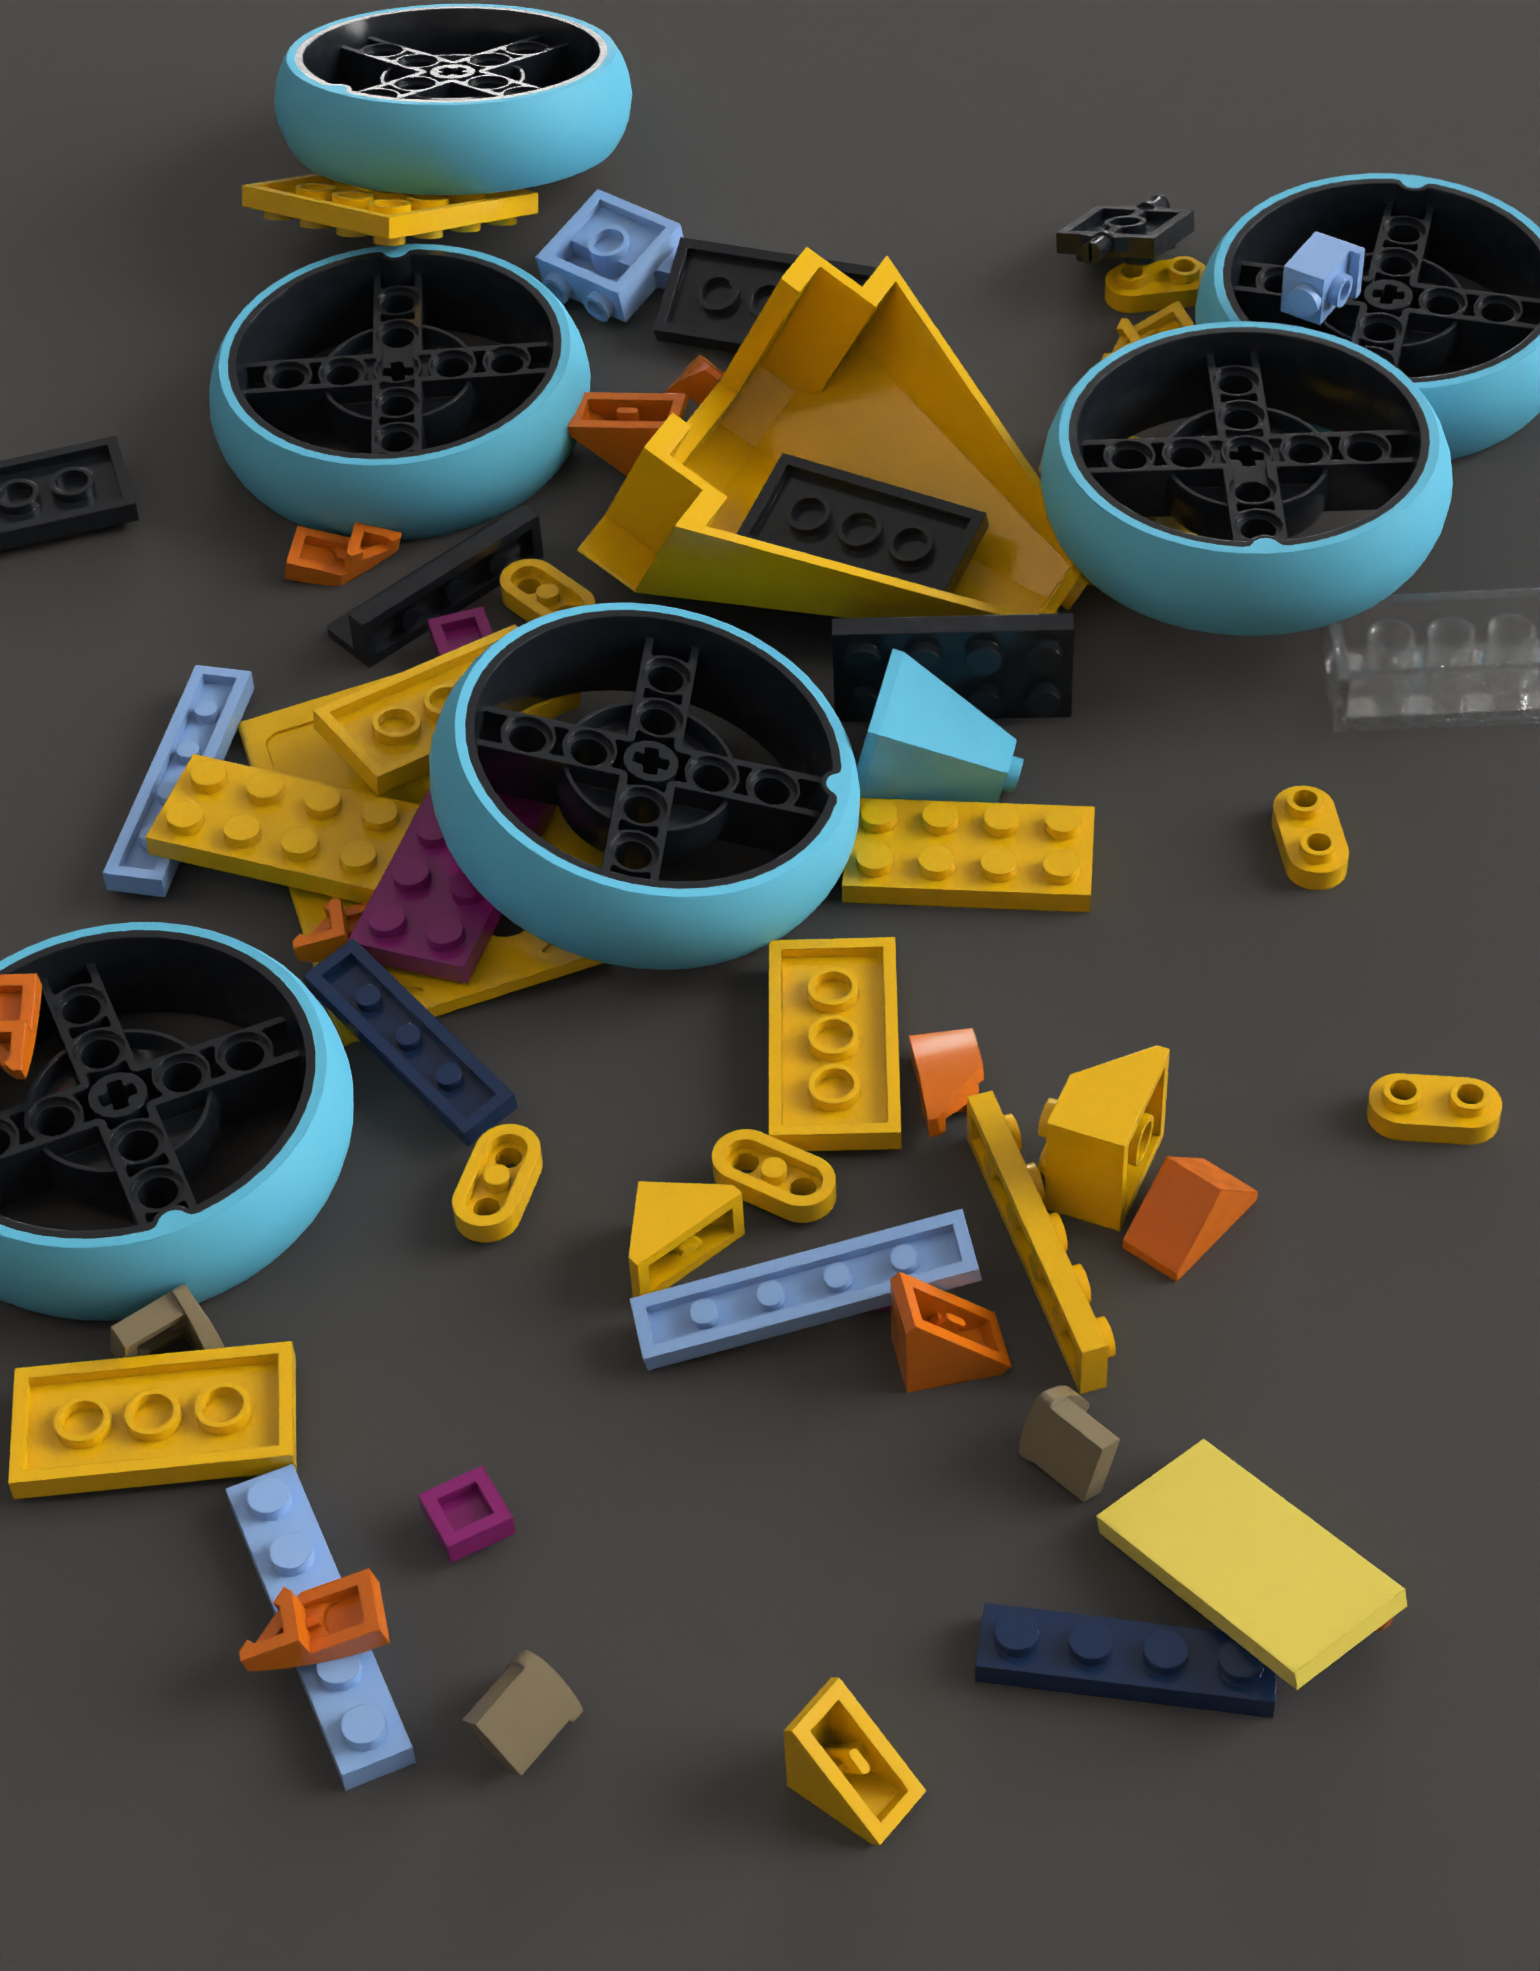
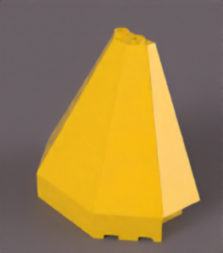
(860, 388)

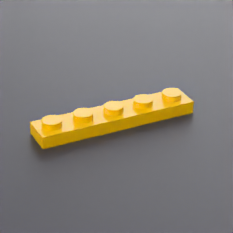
(1040, 1242)

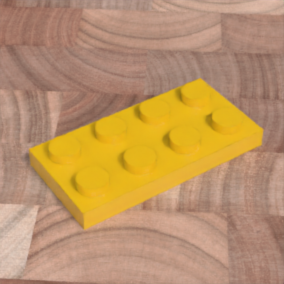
(391, 724)
(280, 828)
(971, 855)
(834, 1044)
(153, 1420)

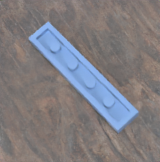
(201, 726)
(800, 1289)
(345, 1692)

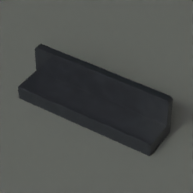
(437, 588)

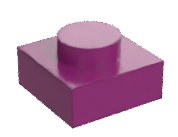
(458, 629)
(466, 1514)

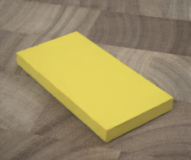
(1252, 1563)

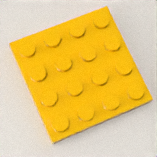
(382, 214)

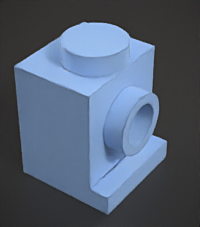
(1321, 277)

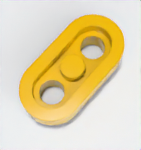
(1153, 285)
(538, 588)
(1310, 837)
(1434, 1109)
(778, 1175)
(495, 1189)

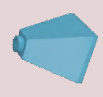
(932, 743)

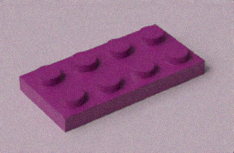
(426, 908)

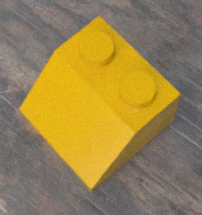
(1104, 1136)

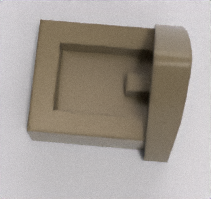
(163, 1324)
(1068, 1442)
(523, 1712)

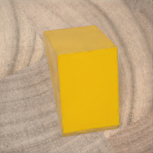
(679, 1230)
(848, 1765)

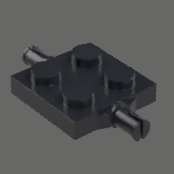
(1126, 231)

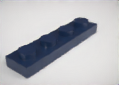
(410, 1042)
(1122, 1660)

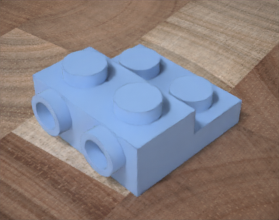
(608, 256)

